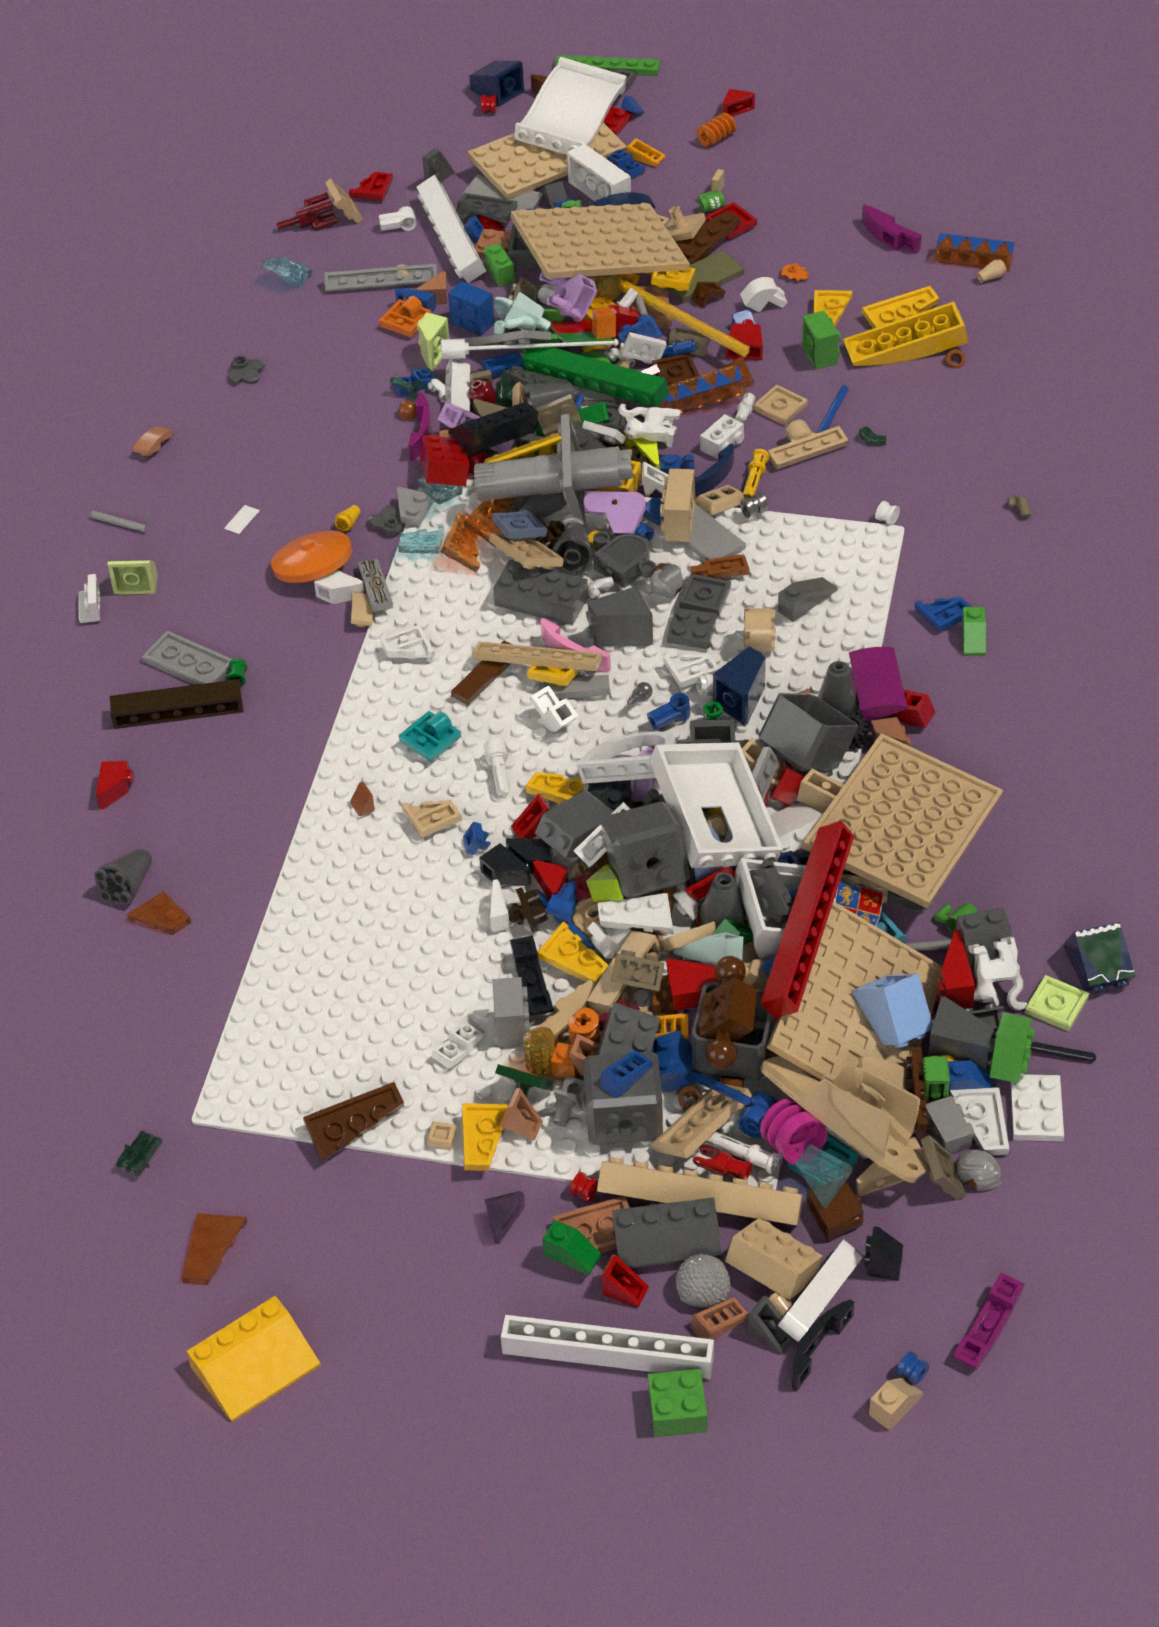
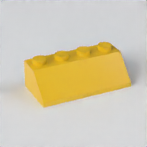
(536, 448)

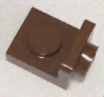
(707, 291)

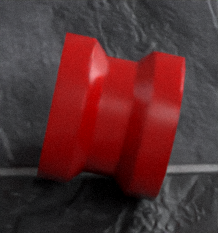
(488, 103)
(584, 1187)

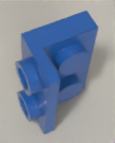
(645, 326)

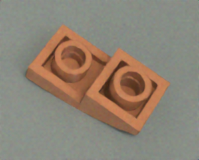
(151, 440)

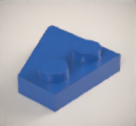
(942, 612)

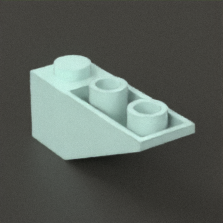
(712, 948)

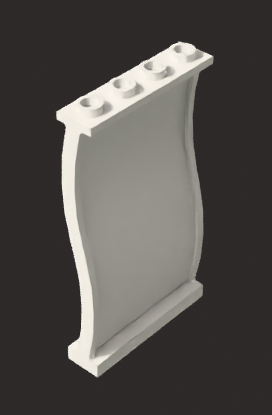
(570, 106)

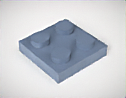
(519, 525)

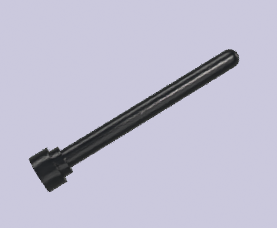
(1061, 1051)

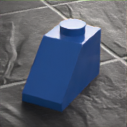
(968, 1076)

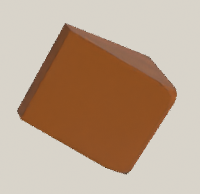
(362, 800)

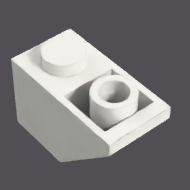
(337, 587)

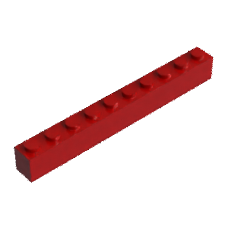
(807, 920)

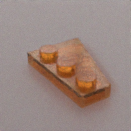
(481, 517)
(461, 544)
(208, 1245)

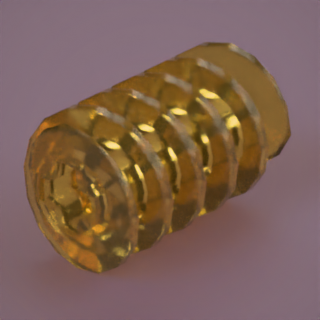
(608, 286)
(539, 1051)

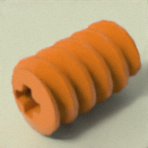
(716, 129)
(585, 1023)

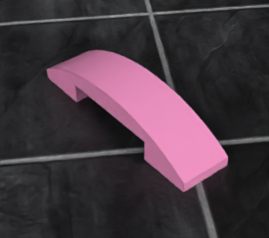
(551, 635)

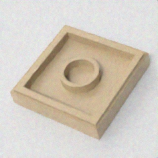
(780, 405)

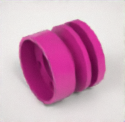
(792, 1129)

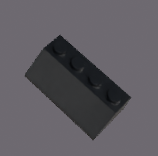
(496, 428)

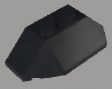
(610, 793)

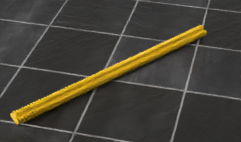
(688, 320)

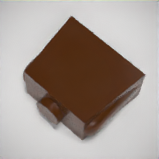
(841, 1214)

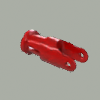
(723, 1163)

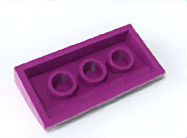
(877, 682)

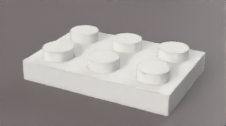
(1037, 1108)

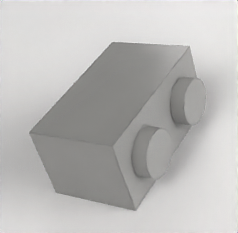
(948, 1125)

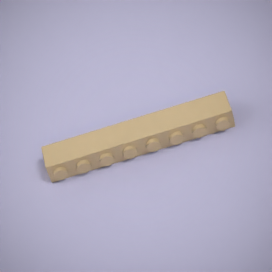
(671, 1187)

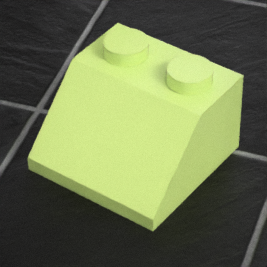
(431, 331)
(133, 577)

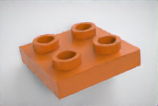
(404, 316)

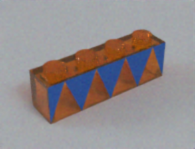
(973, 251)
(705, 389)

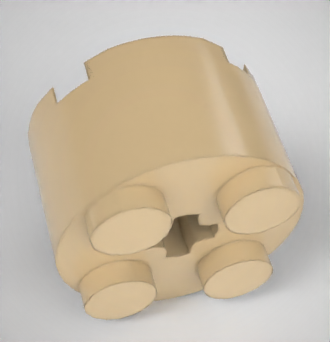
(759, 629)

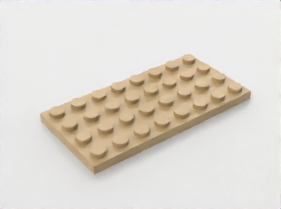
(521, 167)

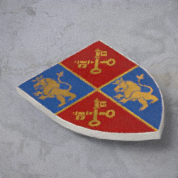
(860, 901)

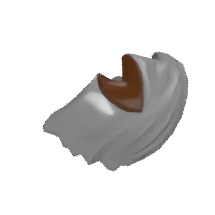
(666, 580)
(979, 1170)

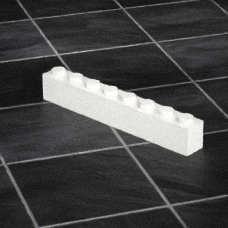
(452, 232)
(605, 1346)

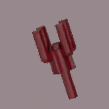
(311, 214)

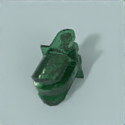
(504, 390)
(139, 1153)

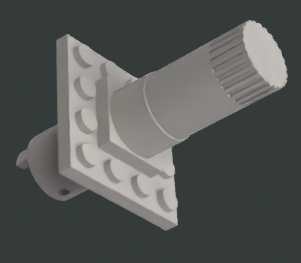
(565, 472)

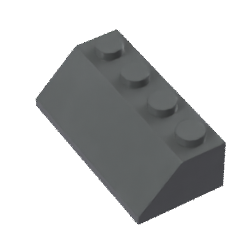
(666, 1232)

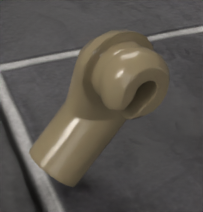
(1020, 503)

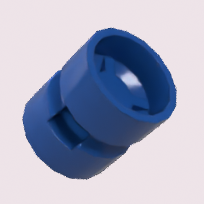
(751, 1116)

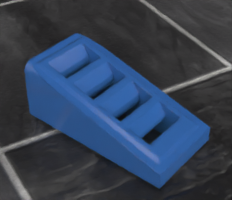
(426, 298)
(619, 1085)

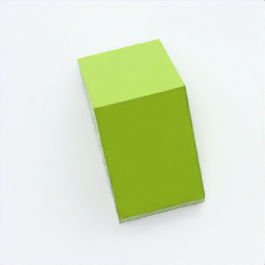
(604, 885)

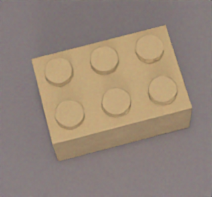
(678, 505)
(773, 1258)

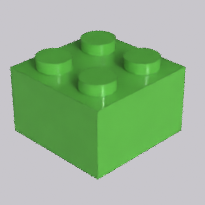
(820, 339)
(1012, 1048)
(677, 1403)

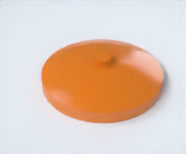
(311, 556)

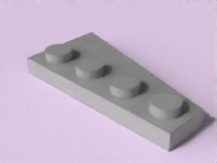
(511, 338)

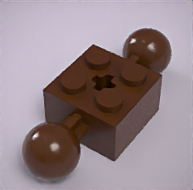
(727, 1012)

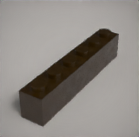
(176, 704)

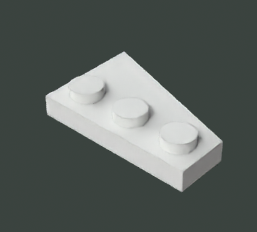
(640, 912)
(985, 1113)

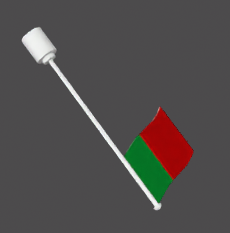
(568, 331)

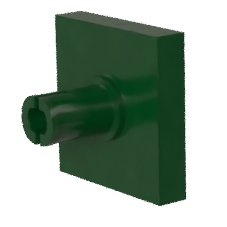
(524, 1080)

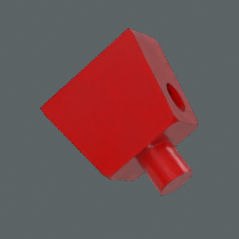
(750, 335)

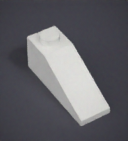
(594, 845)

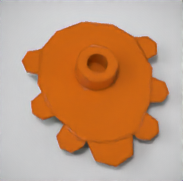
(794, 271)

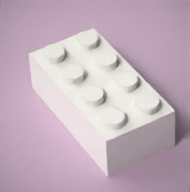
(595, 174)

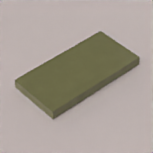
(714, 268)

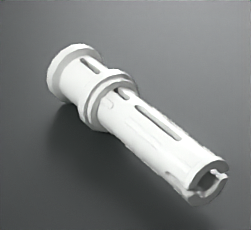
(752, 1154)

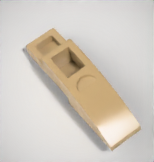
(564, 1009)

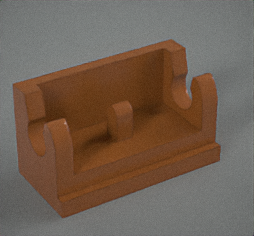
(663, 999)

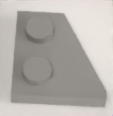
(413, 505)

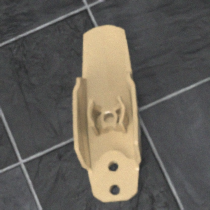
(859, 1109)

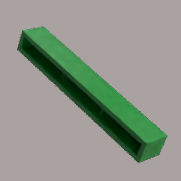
(597, 375)

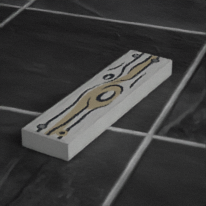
(375, 585)

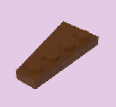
(917, 1088)

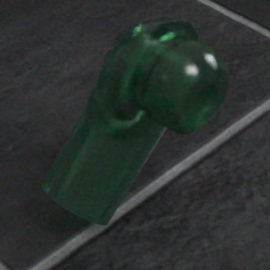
(870, 437)

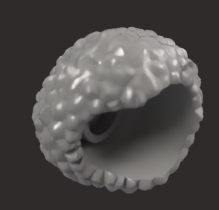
(702, 1281)

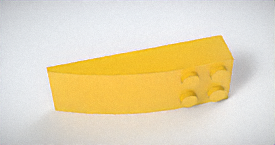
(908, 337)

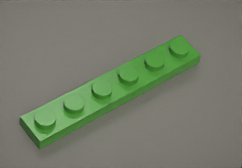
(639, 66)

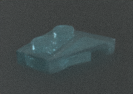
(422, 541)

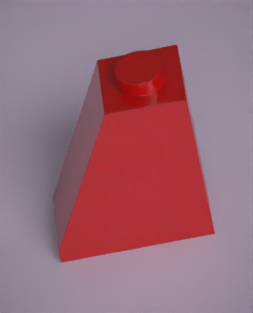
(687, 981)

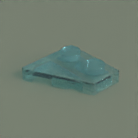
(439, 492)
(823, 1173)

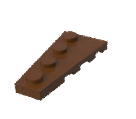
(709, 236)
(348, 1120)

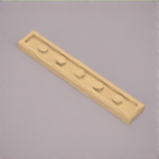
(537, 656)

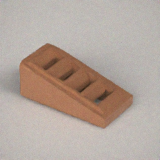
(704, 1326)

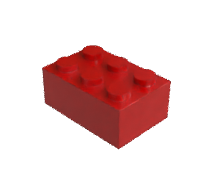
(444, 460)

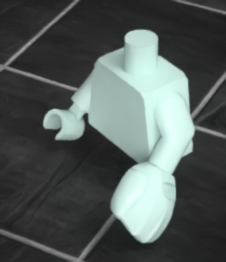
(519, 313)

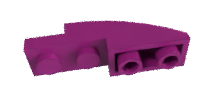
(888, 232)

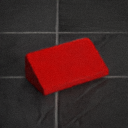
(701, 888)

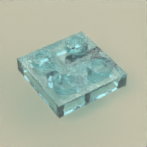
(292, 273)

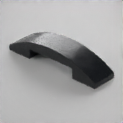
(529, 969)
(833, 1319)

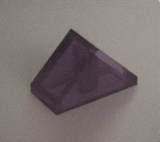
(503, 1212)

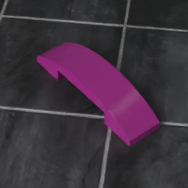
(423, 415)
(990, 1322)

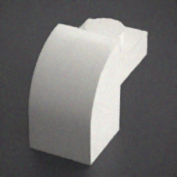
(761, 292)
(553, 713)
(609, 939)

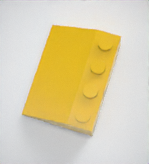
(252, 1358)

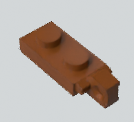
(722, 567)

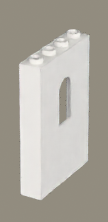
(715, 778)

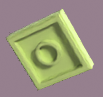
(1056, 1003)

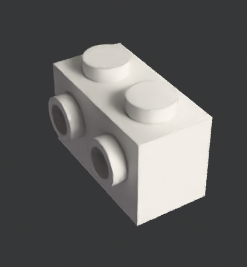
(720, 435)

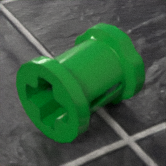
(237, 670)
(710, 714)

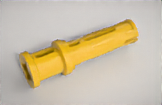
(756, 470)

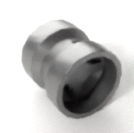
(754, 505)

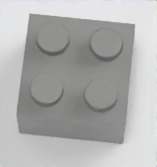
(510, 1011)

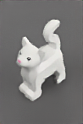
(657, 423)
(997, 969)

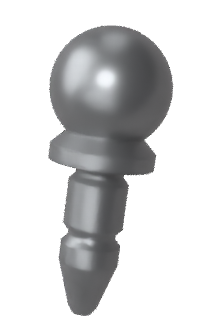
(640, 693)

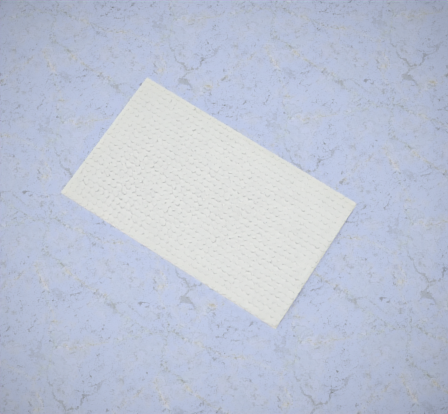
(389, 935)

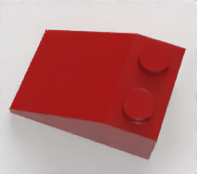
(956, 975)

